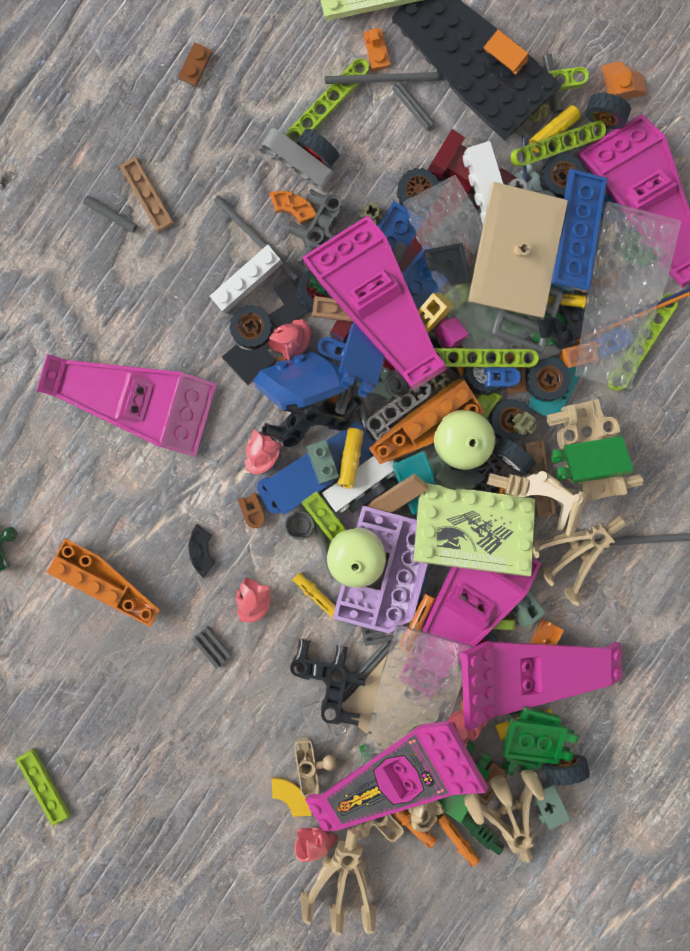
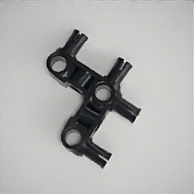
(303, 418)
(335, 689)

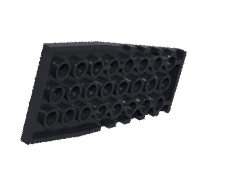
(454, 43)

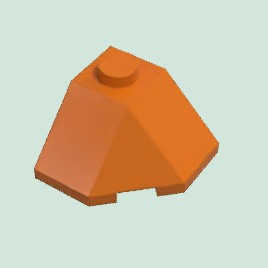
(623, 80)

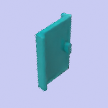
(546, 408)
(416, 465)

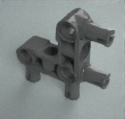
(322, 223)

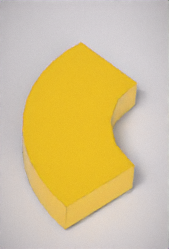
(291, 795)

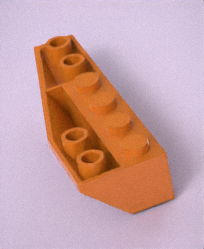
(420, 425)
(100, 580)

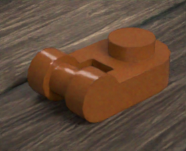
(254, 518)

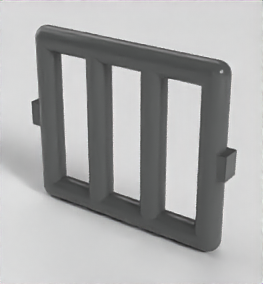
(518, 341)

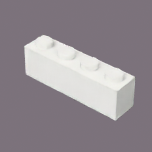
(483, 172)
(246, 279)
(367, 476)

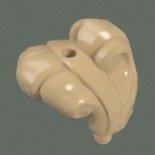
(425, 815)

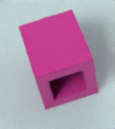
(451, 332)

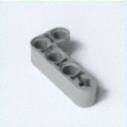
(296, 158)
(399, 410)

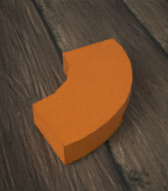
(291, 203)

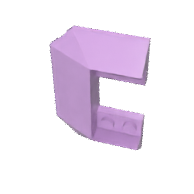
(400, 582)

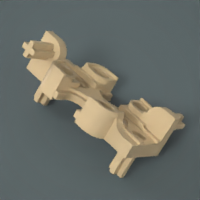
(591, 415)

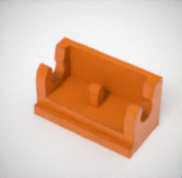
(507, 52)
(547, 633)

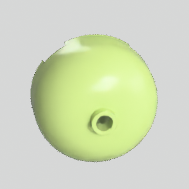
(464, 439)
(358, 548)

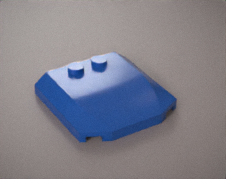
(300, 380)

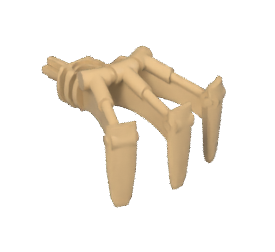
(544, 484)
(578, 550)
(518, 835)
(344, 866)

